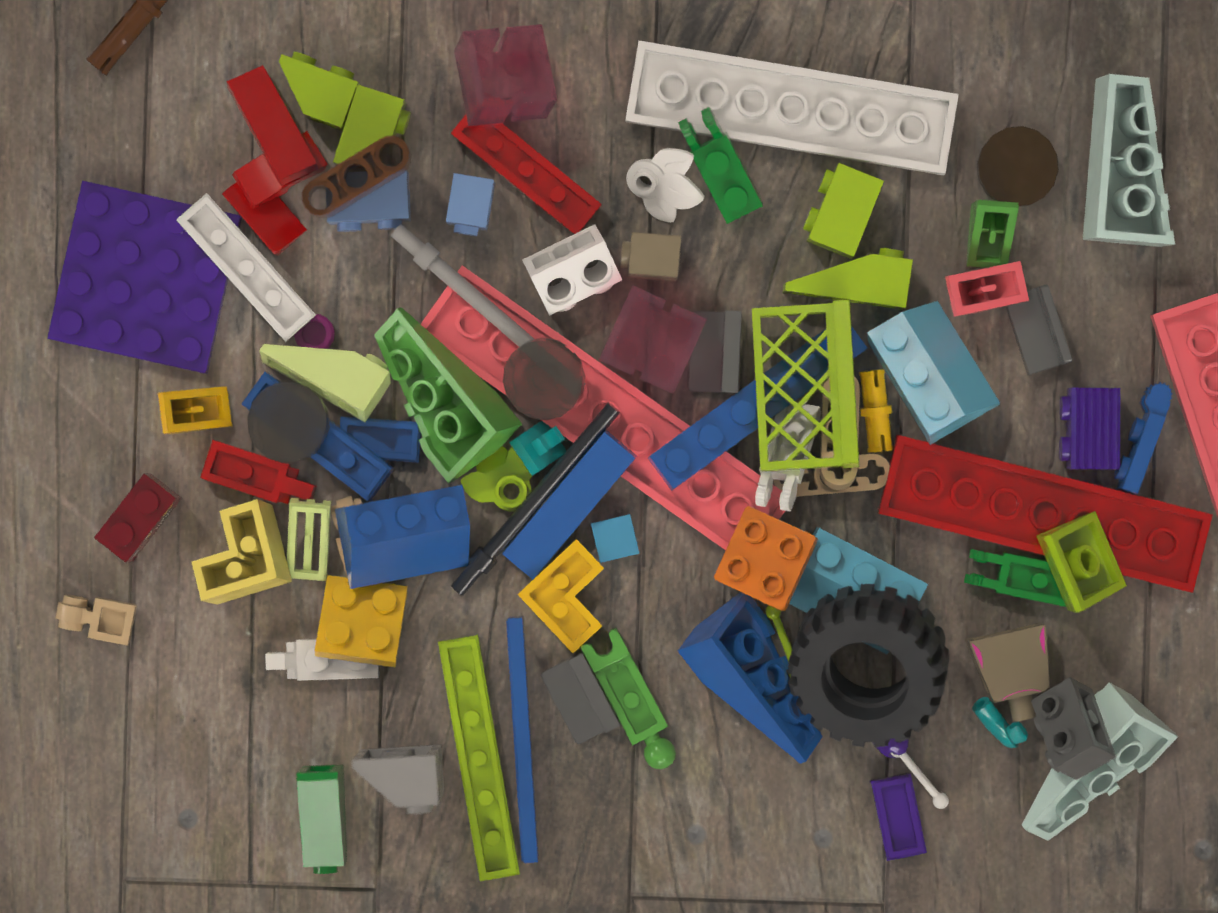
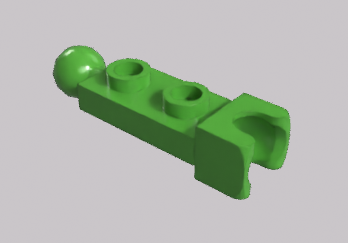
(631, 700)

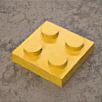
(361, 622)

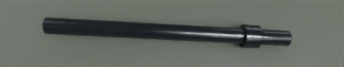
(485, 557)

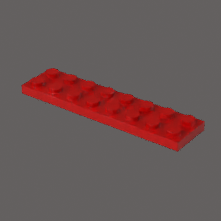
(1017, 503)

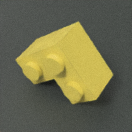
(253, 559)

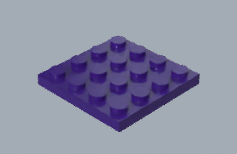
(138, 281)

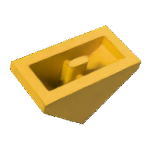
(194, 410)

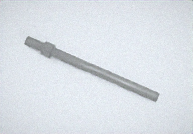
(428, 258)

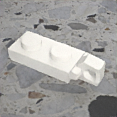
(304, 665)

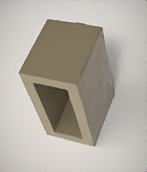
(651, 256)

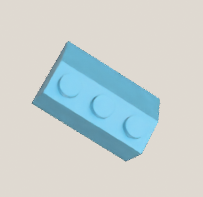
(932, 370)
(841, 564)

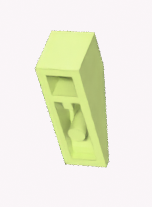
(336, 375)

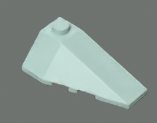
(1137, 743)

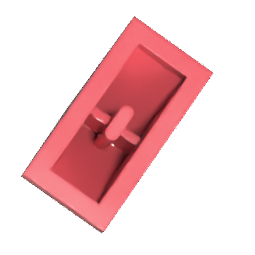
(987, 289)

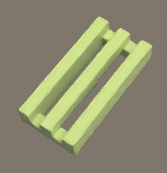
(310, 509)

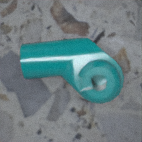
(996, 724)

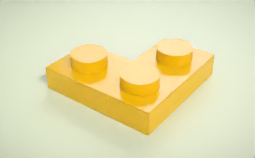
(554, 594)

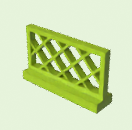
(841, 380)

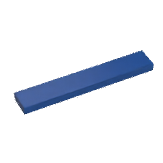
(522, 739)

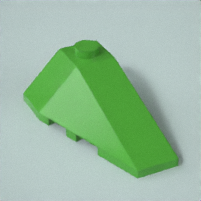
(453, 407)

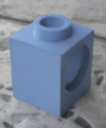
(470, 204)

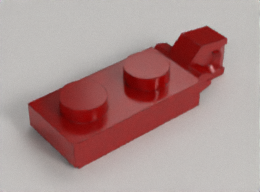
(254, 474)

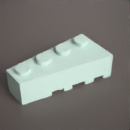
(1124, 169)

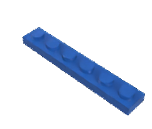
(738, 417)

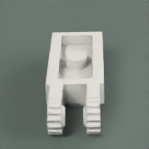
(780, 450)

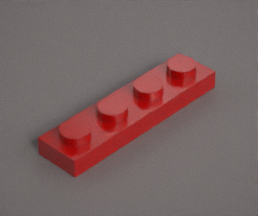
(529, 173)

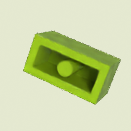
(843, 211)

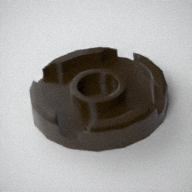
(1017, 166)

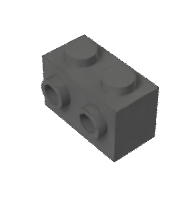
(1072, 729)

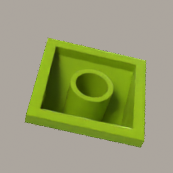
(1081, 562)

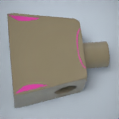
(1013, 666)

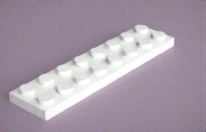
(793, 107)

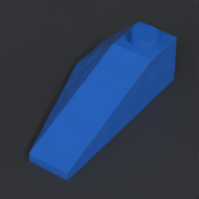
(741, 665)

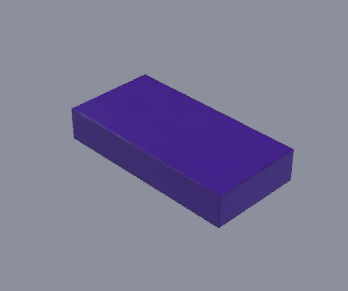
(898, 816)

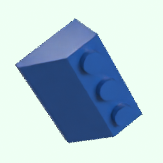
(404, 536)

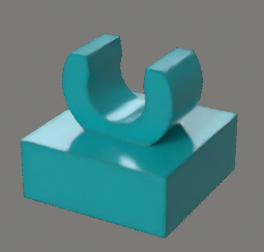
(539, 446)

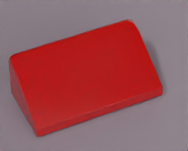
(270, 221)

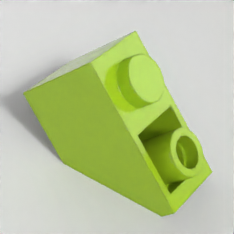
(320, 93)

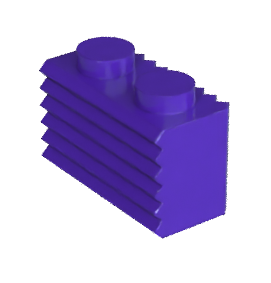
(1091, 428)

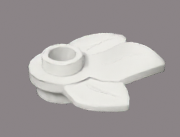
(669, 185)

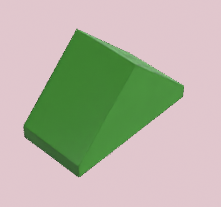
(991, 232)

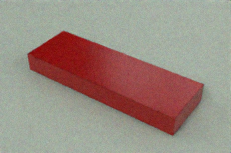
(272, 125)

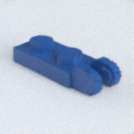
(1144, 436)

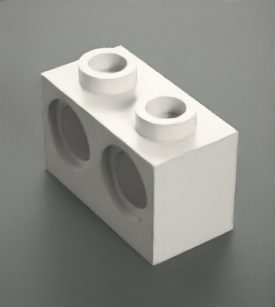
(568, 261)

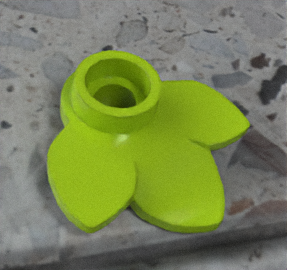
(494, 475)

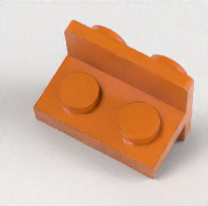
(765, 558)

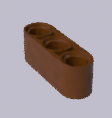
(335, 178)

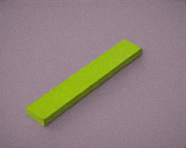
(479, 757)

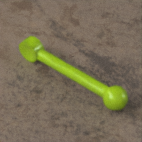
(774, 614)

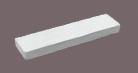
(246, 267)

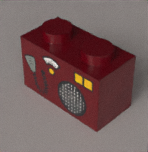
(138, 517)

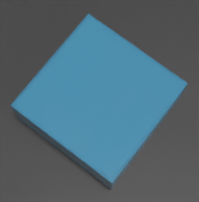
(615, 538)

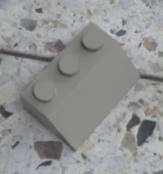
(404, 775)

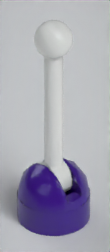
(897, 750)

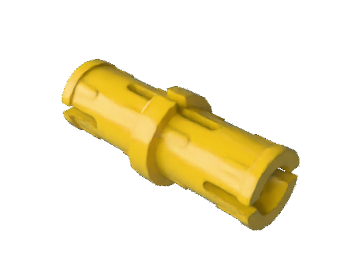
(876, 410)

